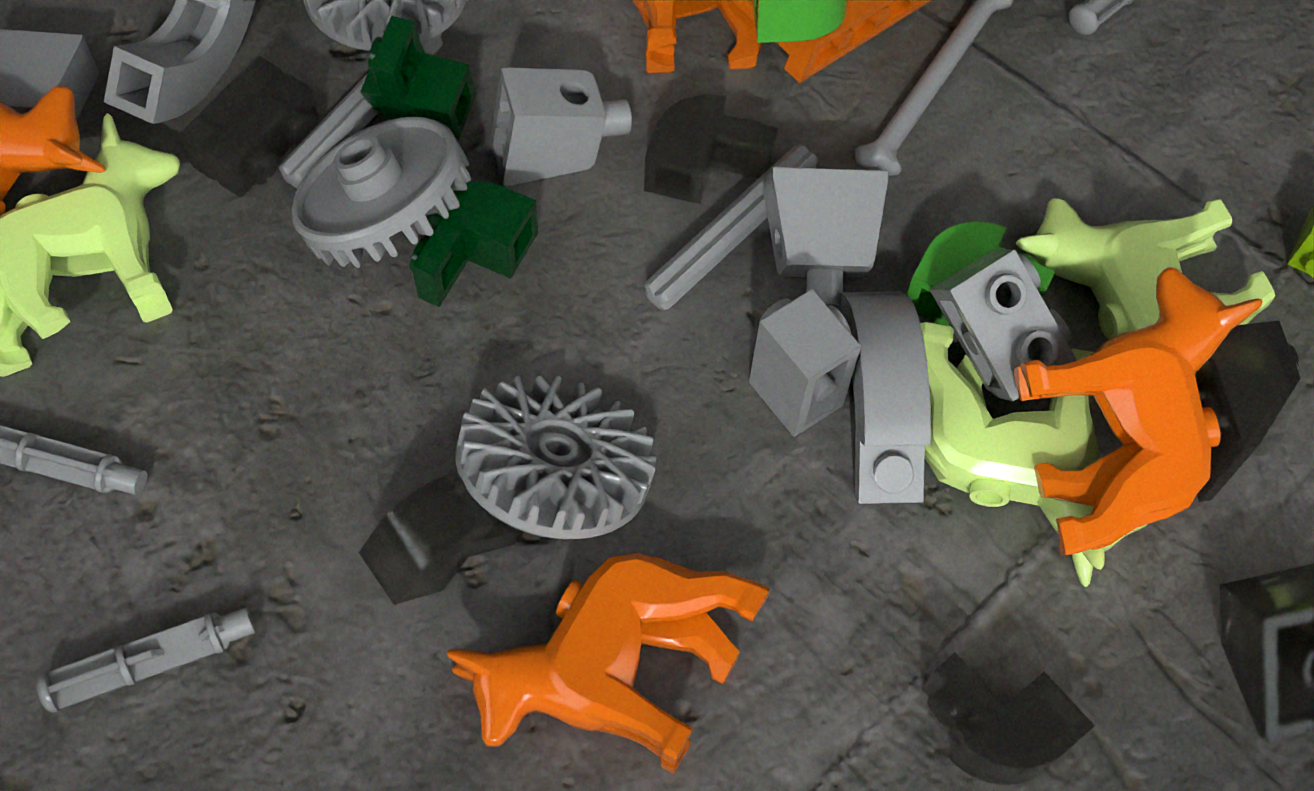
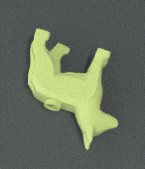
(80, 234)
(1127, 257)
(999, 455)

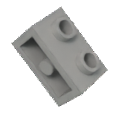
(1002, 319)
(803, 360)

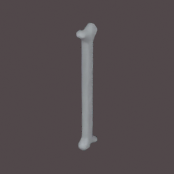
(883, 151)

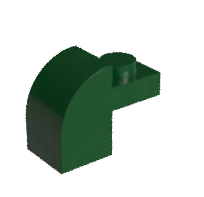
(416, 84)
(487, 229)

